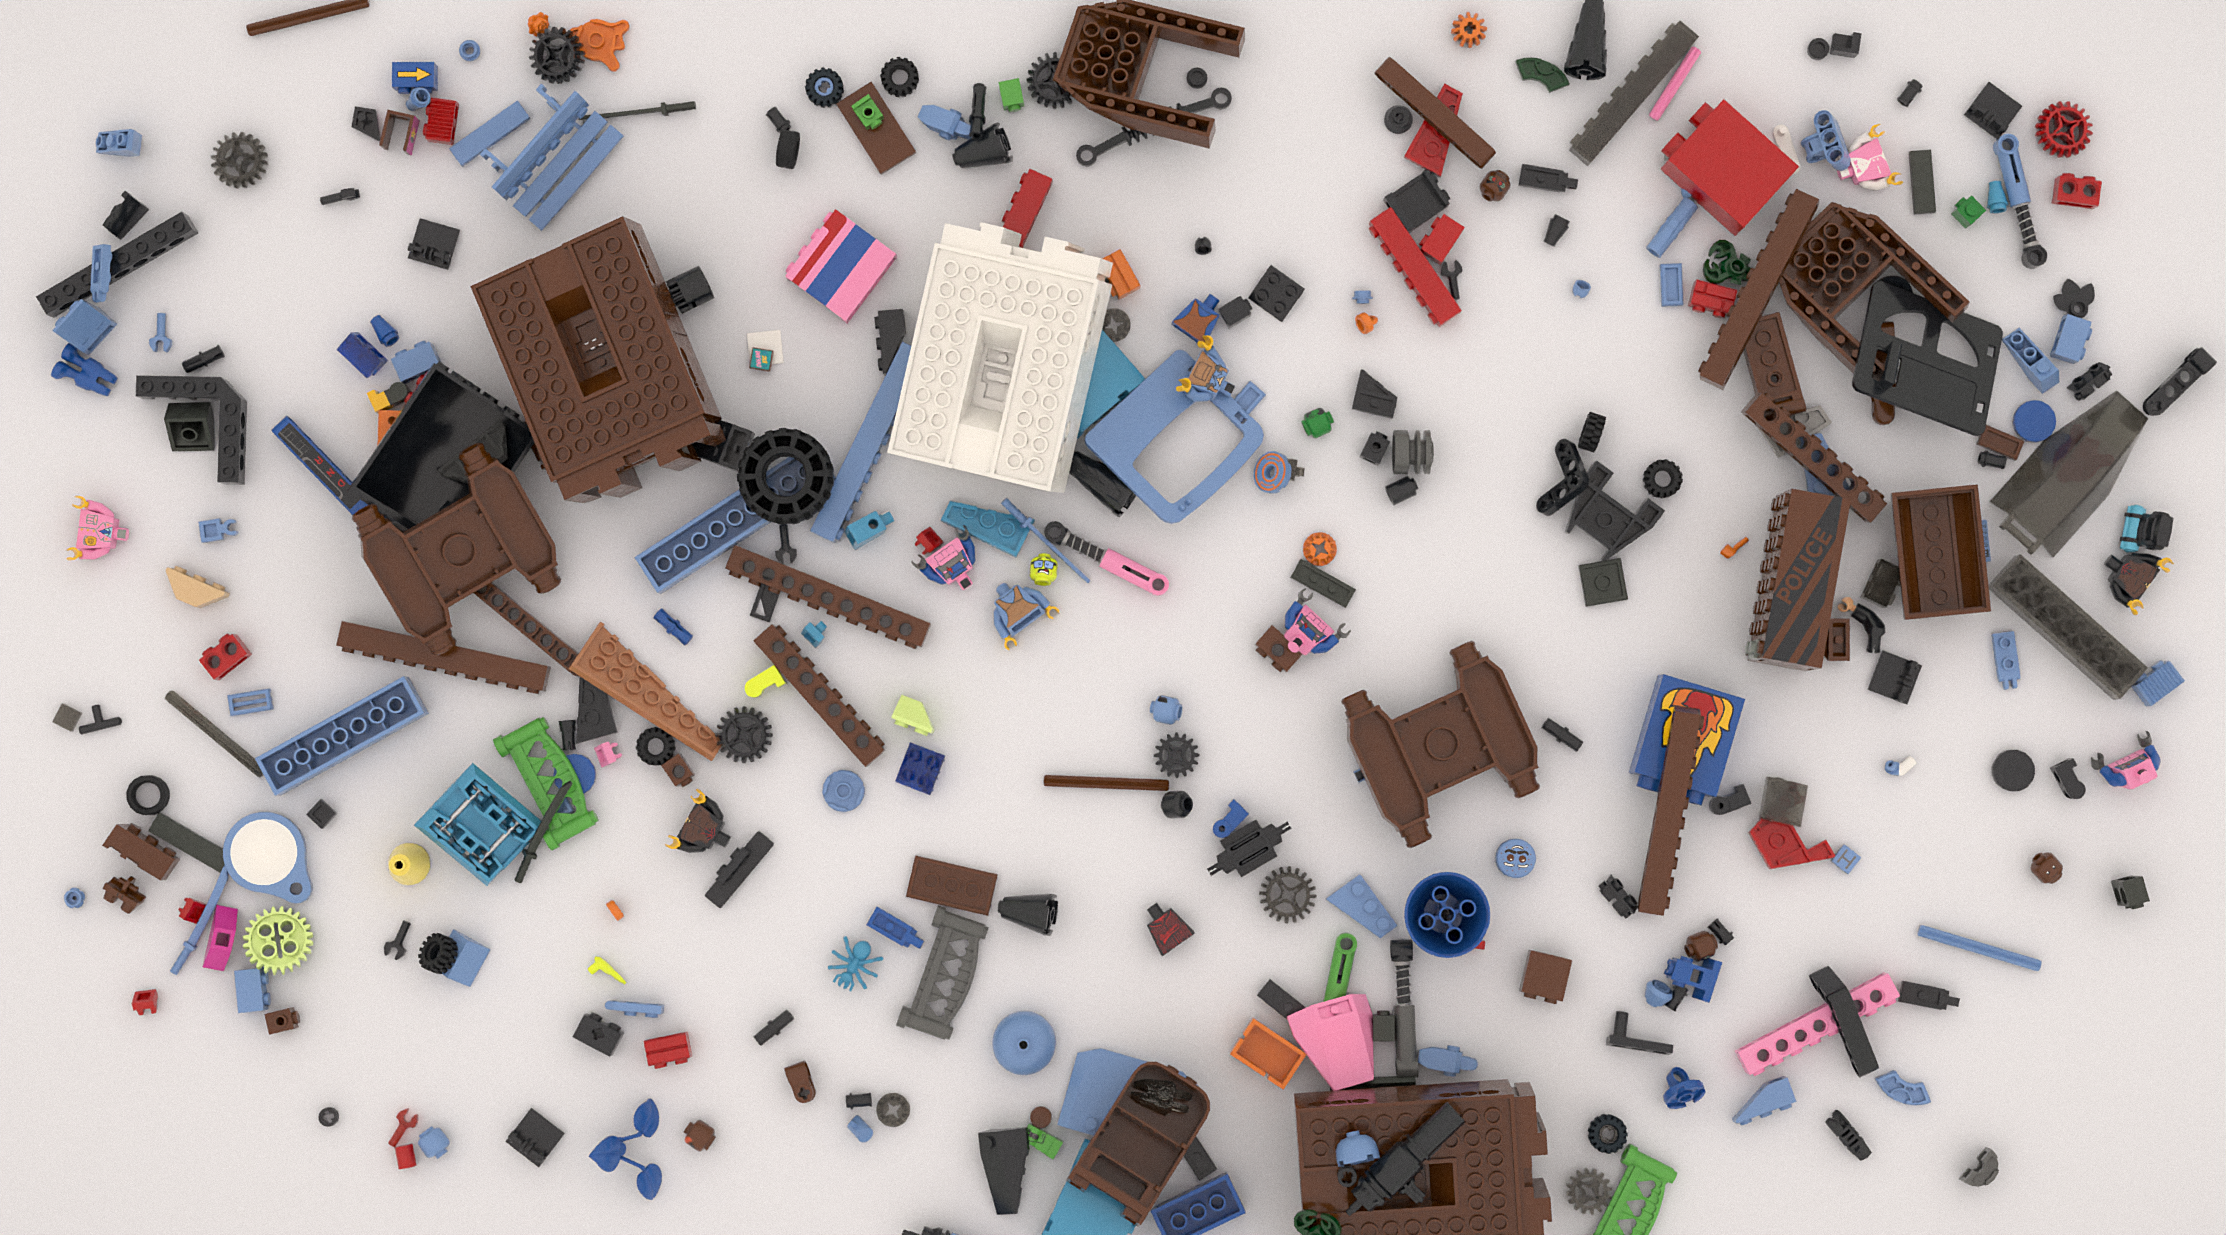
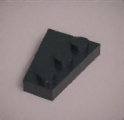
(594, 713)

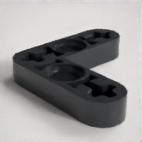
(1551, 499)

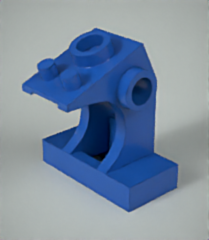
(1681, 970)

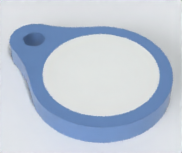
(268, 856)

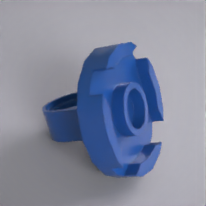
(1682, 1091)

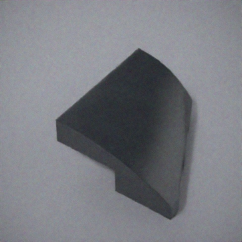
(125, 215)

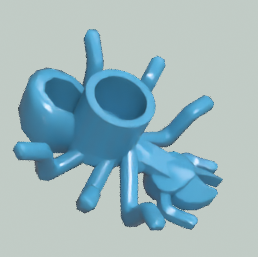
(855, 961)

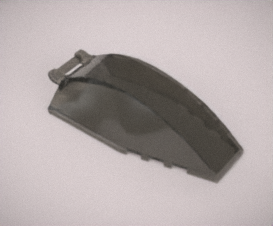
(2070, 474)

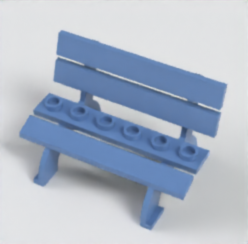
(535, 155)

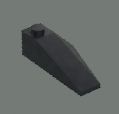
(1004, 1162)

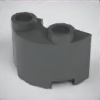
(1985, 1171)

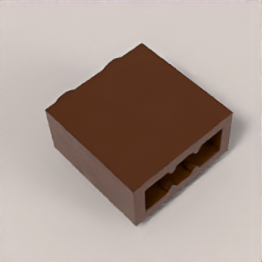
(1545, 976)

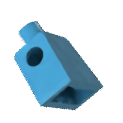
(860, 533)

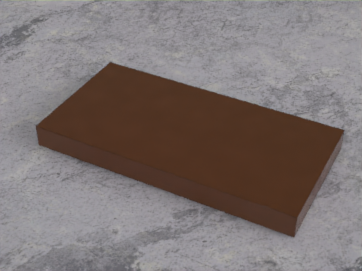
(886, 143)
(951, 885)

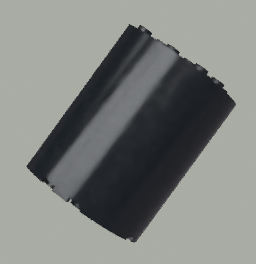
(428, 432)

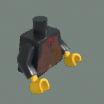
(2133, 576)
(701, 827)

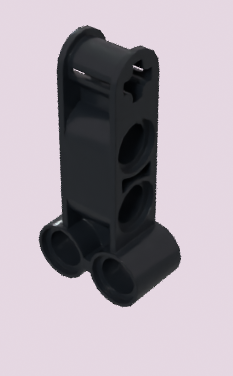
(2196, 364)

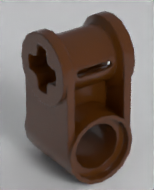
(799, 1077)

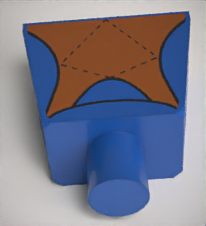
(1198, 318)

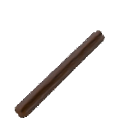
(305, 16)
(1106, 783)

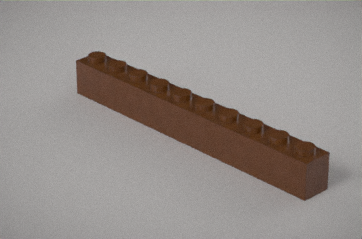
(1759, 289)
(456, 660)
(1669, 810)

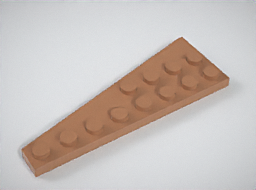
(624, 678)

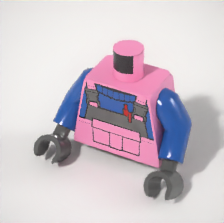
(950, 562)
(1308, 631)
(2133, 769)

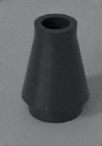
(1556, 229)

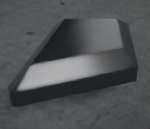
(366, 121)

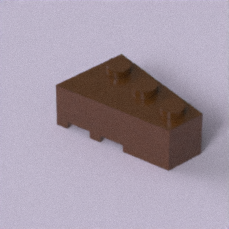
(142, 850)

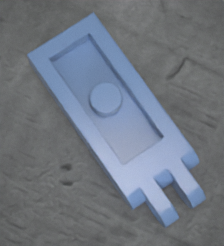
(100, 272)
(2006, 658)
(632, 1008)

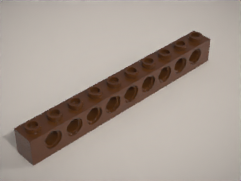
(740, 556)

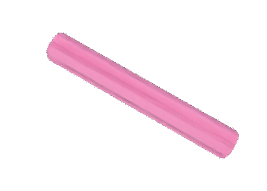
(1675, 83)

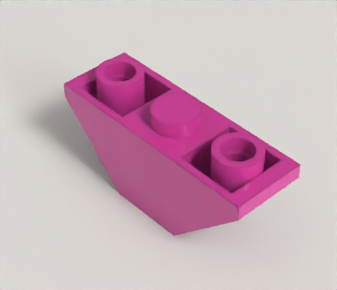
(220, 938)

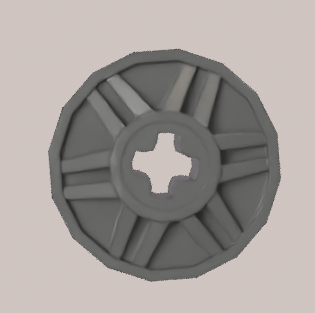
(1411, 452)

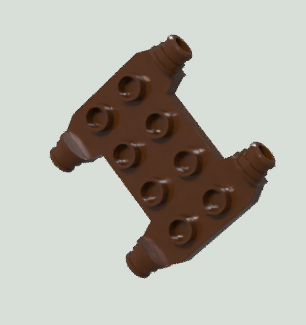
(457, 549)
(1442, 743)

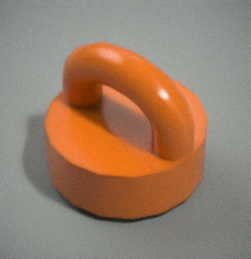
(1365, 322)

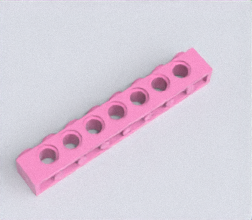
(1748, 1053)

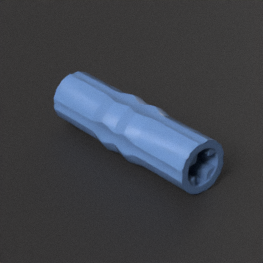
(1672, 227)

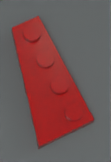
(1429, 146)

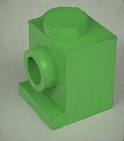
(874, 119)

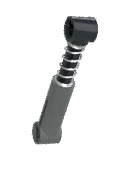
(1404, 1012)

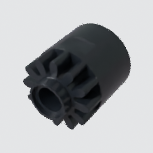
(690, 289)

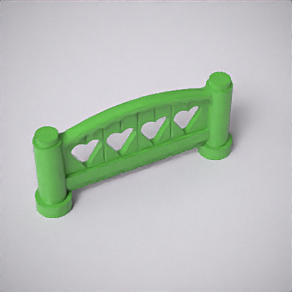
(519, 745)
(1639, 1168)

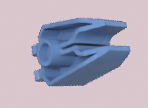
(945, 122)
(1447, 1060)

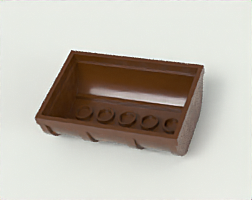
(1940, 552)

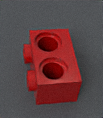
(2076, 197)
(227, 661)

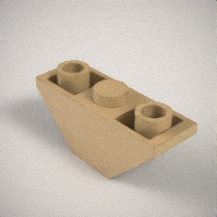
(194, 589)

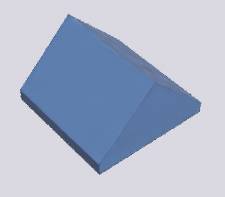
(468, 961)

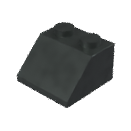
(190, 426)

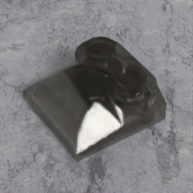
(1783, 801)

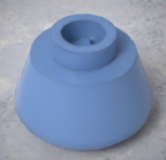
(1657, 993)

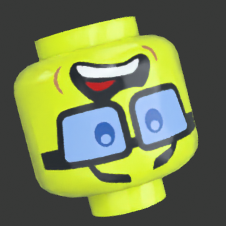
(1043, 569)

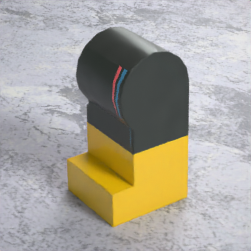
(388, 398)

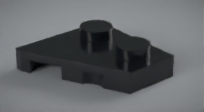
(1373, 397)

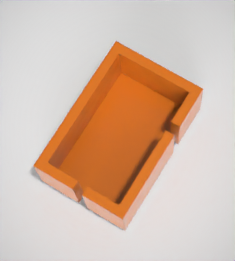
(1268, 1052)

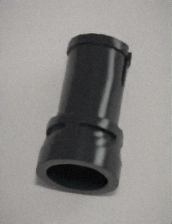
(567, 728)

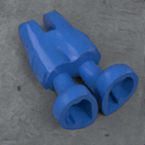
(88, 376)

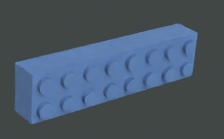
(341, 736)

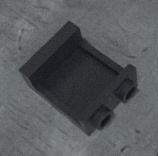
(1418, 200)

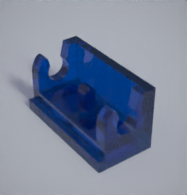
(362, 354)

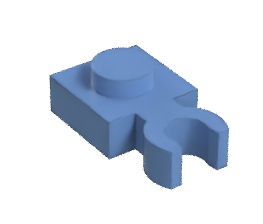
(214, 530)

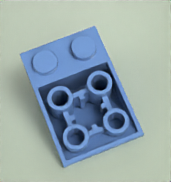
(84, 326)

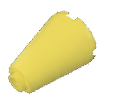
(409, 864)

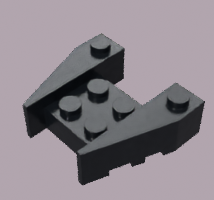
(1606, 518)

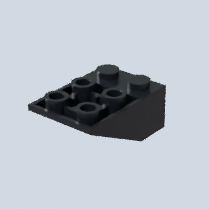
(731, 450)

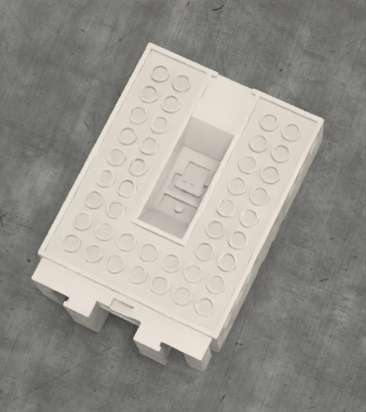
(1002, 356)

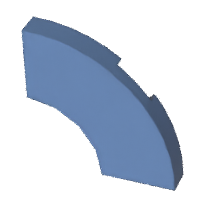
(1901, 1090)

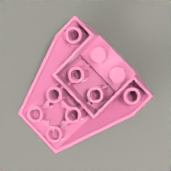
(1337, 1039)

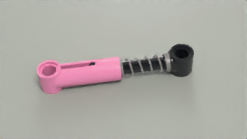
(1108, 559)

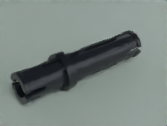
(977, 116)

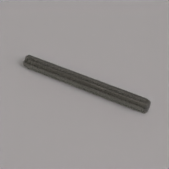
(213, 732)

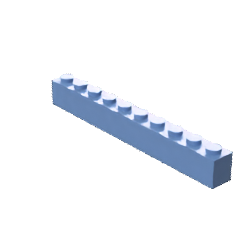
(863, 452)

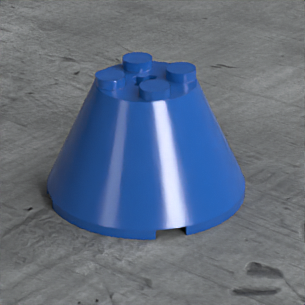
(1464, 924)

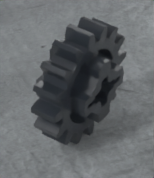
(1183, 748)

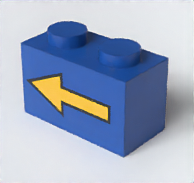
(414, 74)

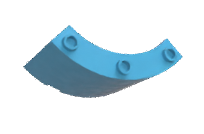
(1110, 382)
(1086, 1211)

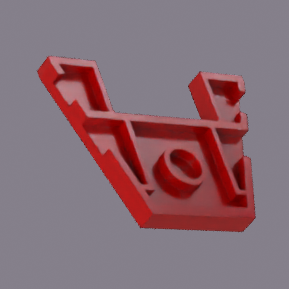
(1782, 846)

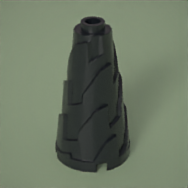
(1587, 49)
(1101, 483)

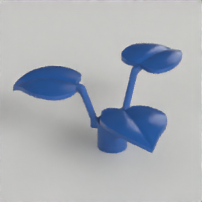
(611, 1150)

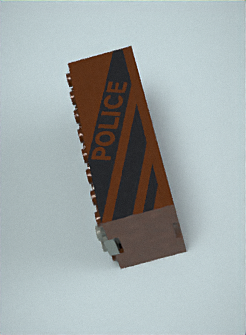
(1798, 580)

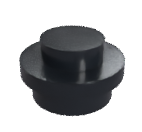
(1196, 78)

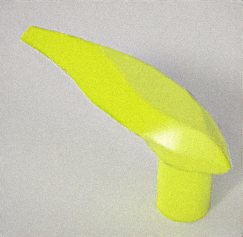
(606, 968)

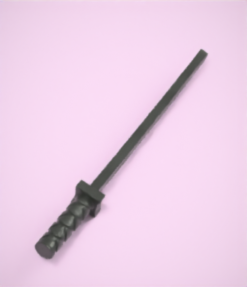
(665, 109)
(529, 853)

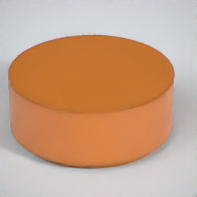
(615, 910)

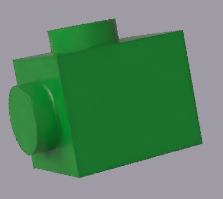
(1967, 211)

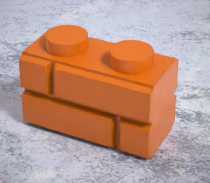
(1121, 277)

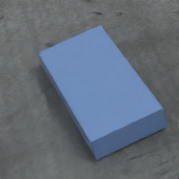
(1671, 284)
(1248, 399)

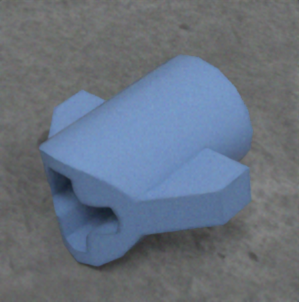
(860, 1129)

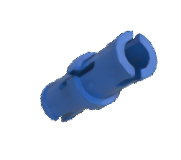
(673, 626)

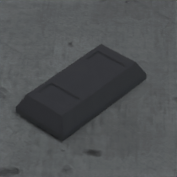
(768, 600)

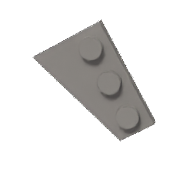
(1813, 419)

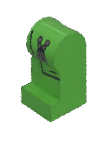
(1044, 1141)

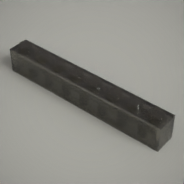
(1633, 93)

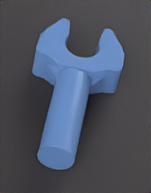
(153, 342)

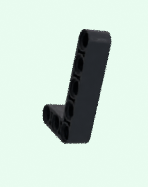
(1846, 1019)

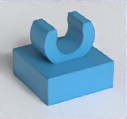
(814, 633)

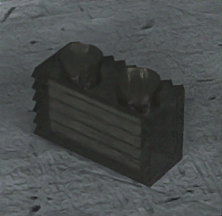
(1882, 584)

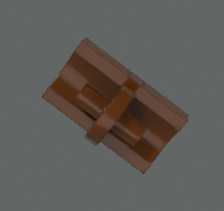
(125, 891)

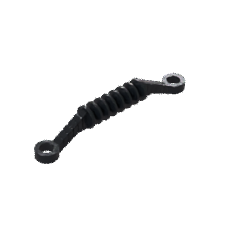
(1126, 136)

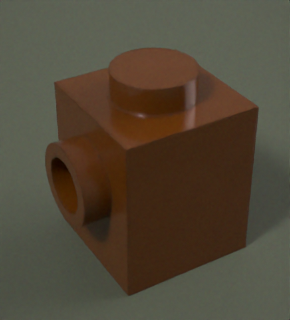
(282, 1020)

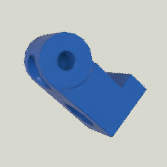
(1225, 826)

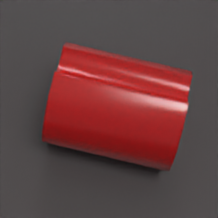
(405, 1156)

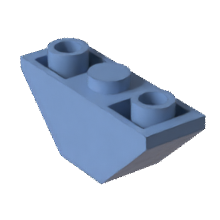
(119, 143)

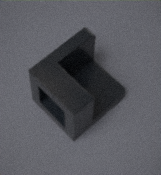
(1845, 44)

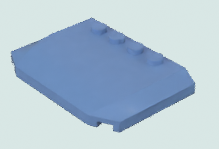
(1094, 1087)

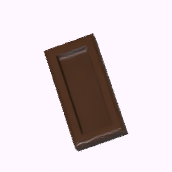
(2000, 442)

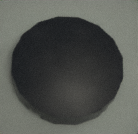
(2013, 770)

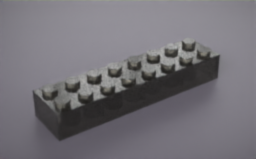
(2067, 627)

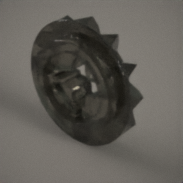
(1119, 317)
(893, 1099)

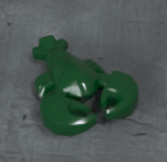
(1732, 267)
(1302, 1221)

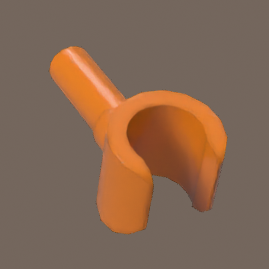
(1728, 551)

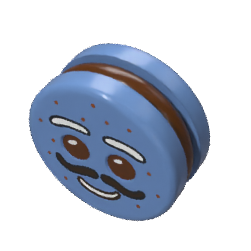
(1515, 858)

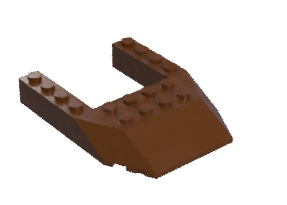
(1111, 55)
(1839, 261)

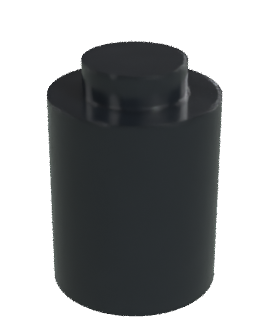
(1401, 490)

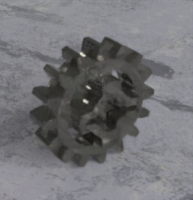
(1582, 1199)

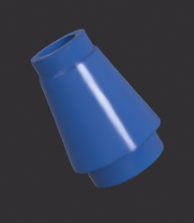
(385, 332)

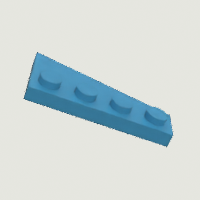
(988, 526)

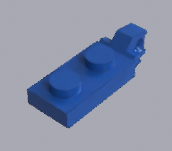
(894, 928)

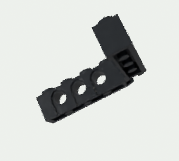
(231, 415)

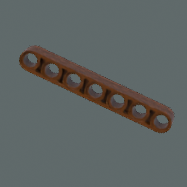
(1435, 112)
(522, 621)

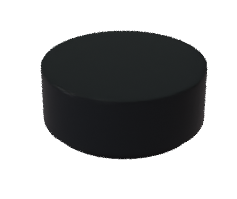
(1818, 49)

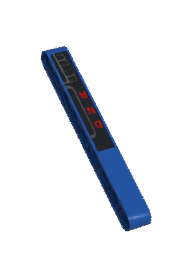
(317, 463)

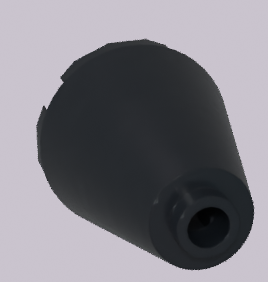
(987, 151)
(1031, 911)

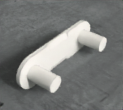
(1784, 143)

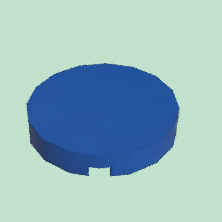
(2034, 421)
(584, 769)

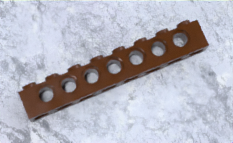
(1755, 413)
(766, 642)

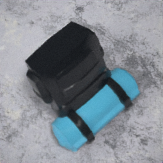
(2145, 529)

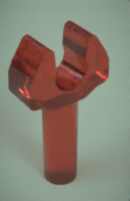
(403, 1125)

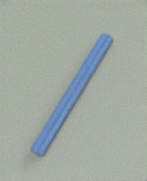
(1980, 948)

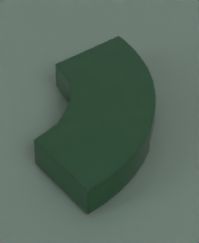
(1542, 71)

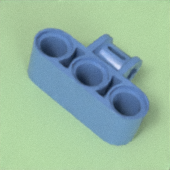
(1819, 144)

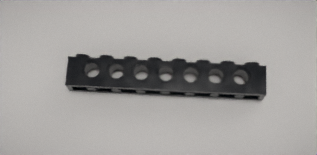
(123, 262)

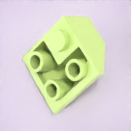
(912, 713)

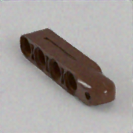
(1881, 411)

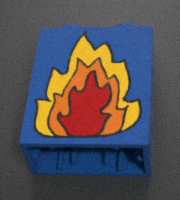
(1720, 723)

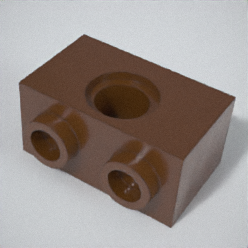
(1271, 638)

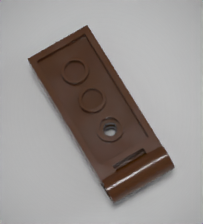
(1768, 356)

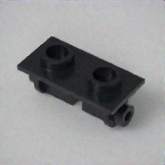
(2082, 385)
(1614, 889)

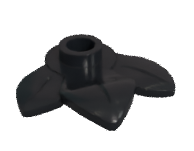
(2073, 296)

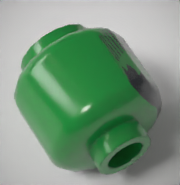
(1317, 422)

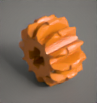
(1473, 23)

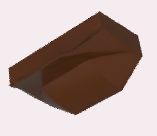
(1838, 640)

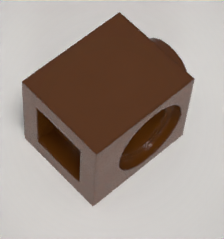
(670, 765)

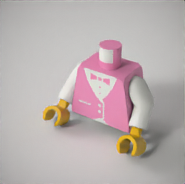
(1868, 163)

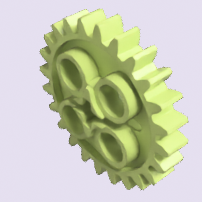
(297, 936)

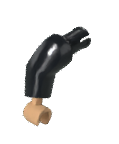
(1871, 622)

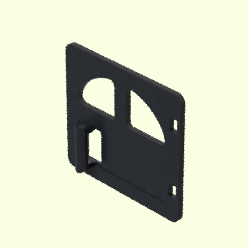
(1927, 380)

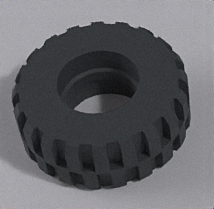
(779, 444)

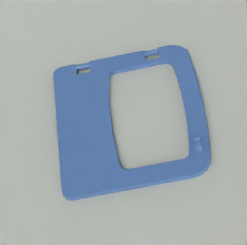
(1143, 415)

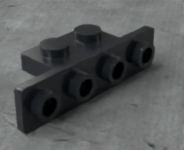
(739, 868)

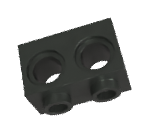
(2130, 891)

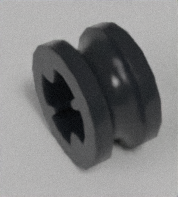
(325, 1122)
(1353, 1176)

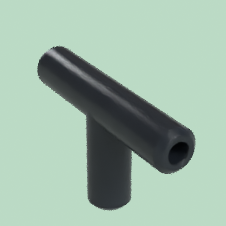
(99, 722)

